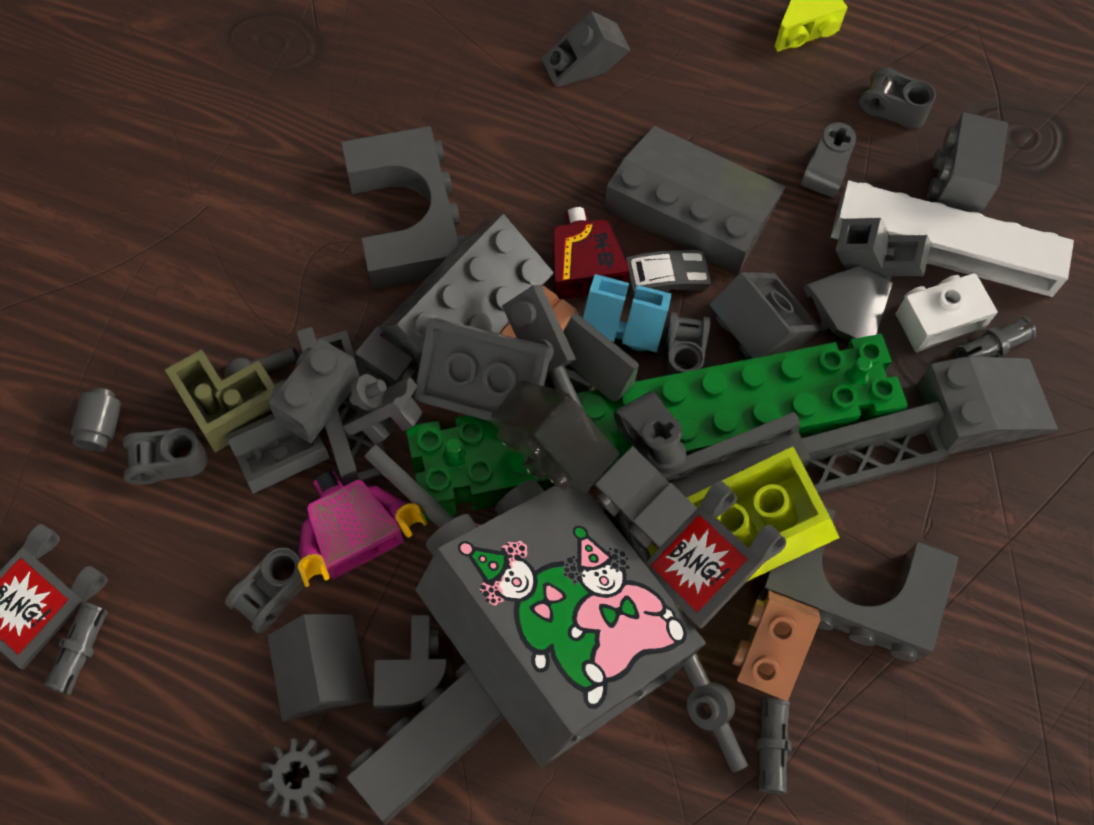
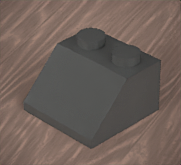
(763, 315)

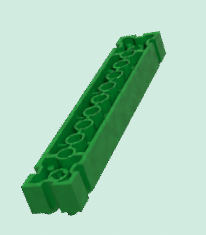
(711, 404)

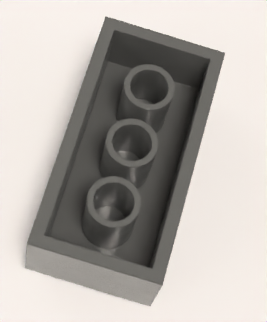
(470, 285)

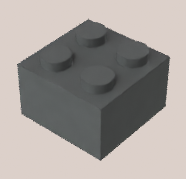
(969, 163)

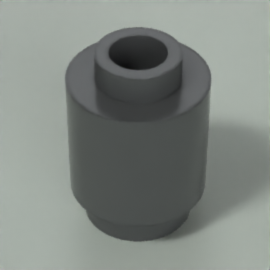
(95, 419)

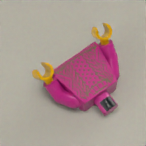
(351, 527)

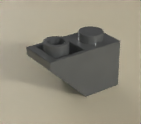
(586, 50)

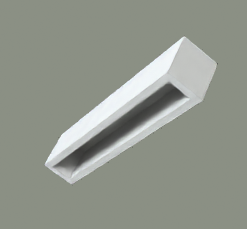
(965, 239)

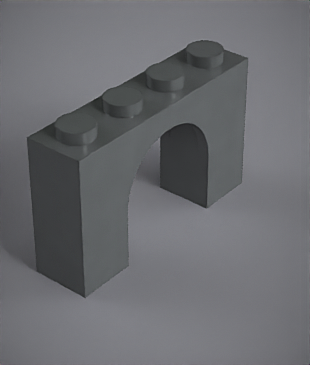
(412, 162)
(903, 625)

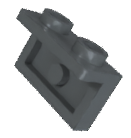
(273, 453)

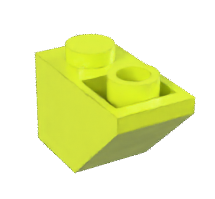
(808, 21)

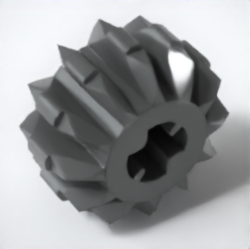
(285, 769)

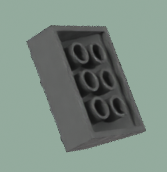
(692, 198)

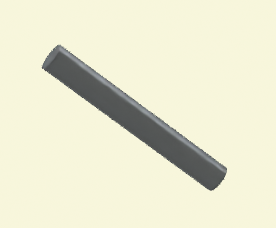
(408, 486)

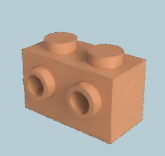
(776, 644)

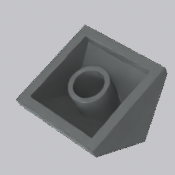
(317, 665)

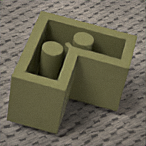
(225, 404)

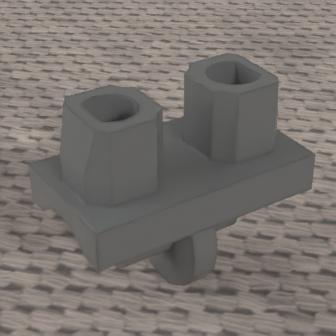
(378, 403)

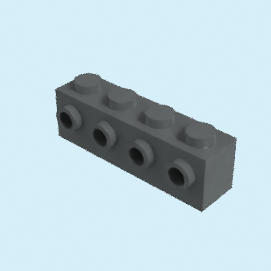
(424, 746)

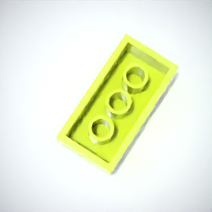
(780, 496)

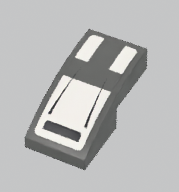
(669, 271)

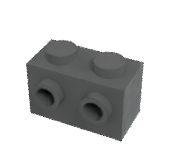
(313, 390)

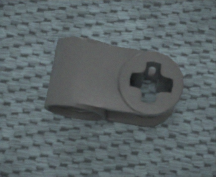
(901, 99)
(829, 161)
(685, 343)
(652, 432)
(154, 456)
(265, 590)

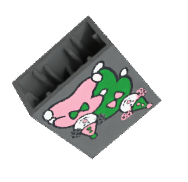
(554, 614)

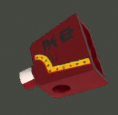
(582, 251)

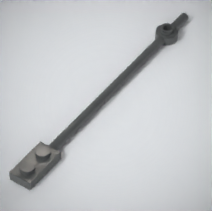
(536, 322)

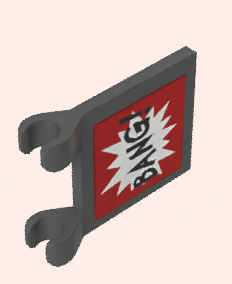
(706, 561)
(36, 600)

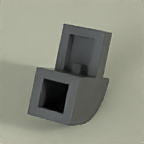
(868, 245)
(405, 683)

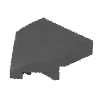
(850, 302)

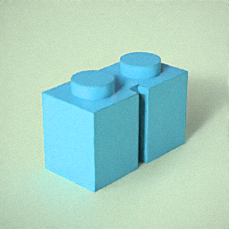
(645, 318)

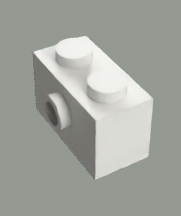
(945, 311)

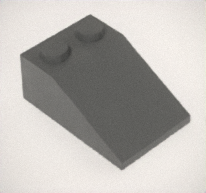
(986, 401)

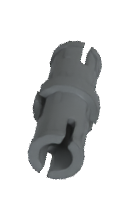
(998, 341)
(75, 648)
(773, 746)

